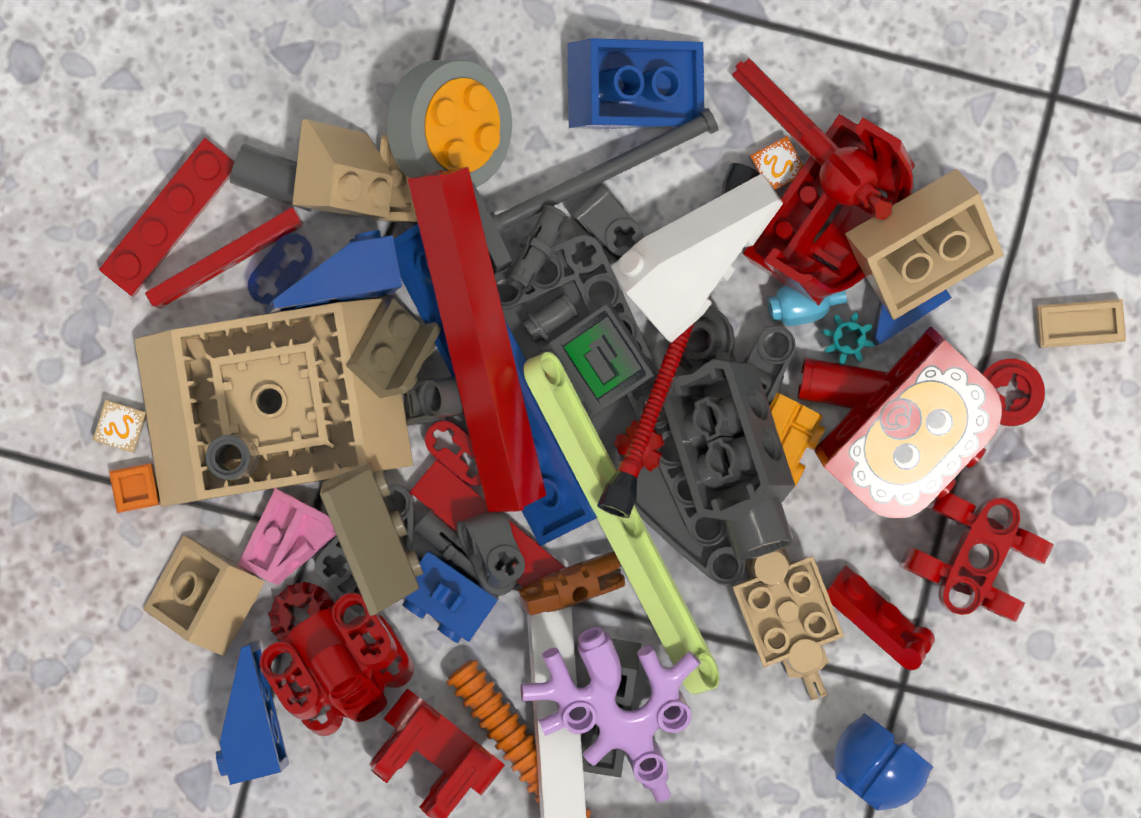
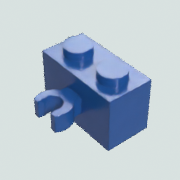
(450, 599)

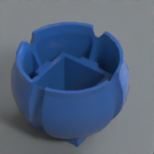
(877, 767)

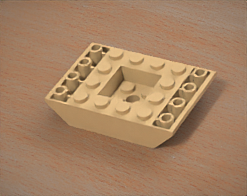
(209, 384)

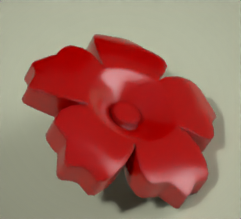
(651, 456)

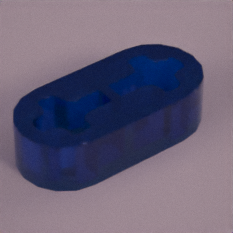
(272, 262)

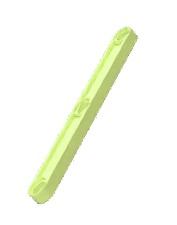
(626, 535)

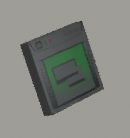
(601, 360)

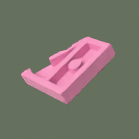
(285, 537)

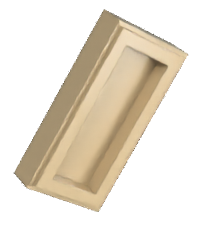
(1080, 323)

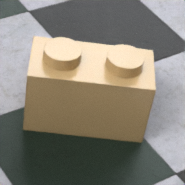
(341, 172)
(203, 596)

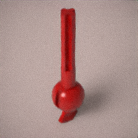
(846, 173)

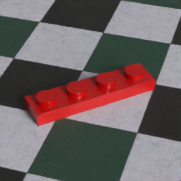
(168, 218)

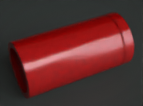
(838, 383)

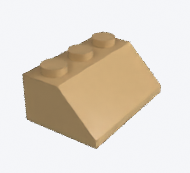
(926, 243)

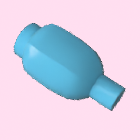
(796, 309)

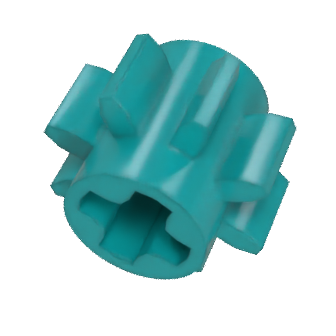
(846, 350)

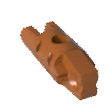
(573, 585)

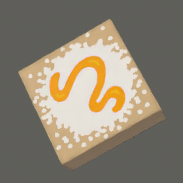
(120, 426)

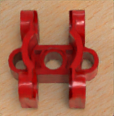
(997, 540)
(337, 667)
(441, 742)

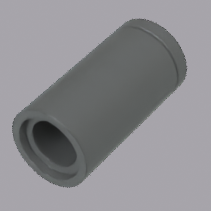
(265, 174)
(216, 457)

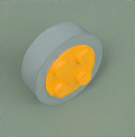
(449, 119)

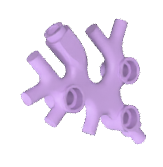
(596, 704)

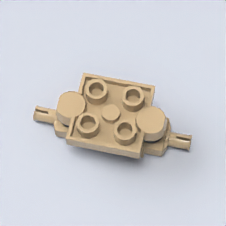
(789, 615)

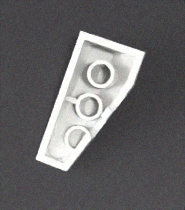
(684, 261)

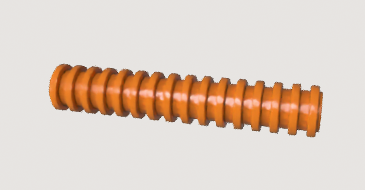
(499, 722)

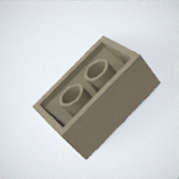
(371, 537)

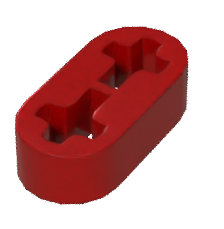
(449, 458)

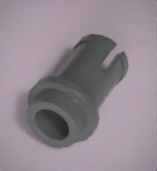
(549, 317)

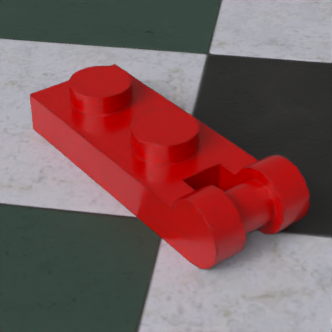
(879, 619)

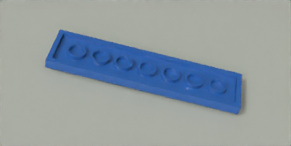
(565, 502)

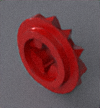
(1027, 381)
(296, 596)

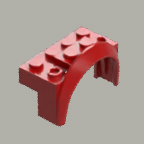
(787, 243)

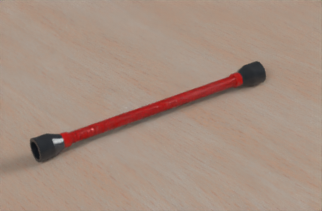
(621, 490)

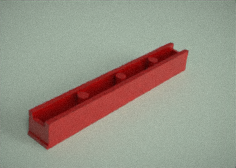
(477, 339)

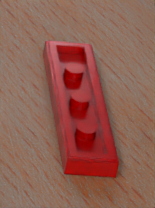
(224, 258)
(456, 501)

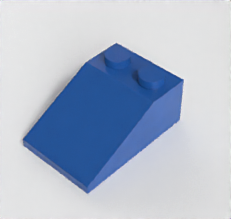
(634, 83)
(356, 272)
(251, 730)

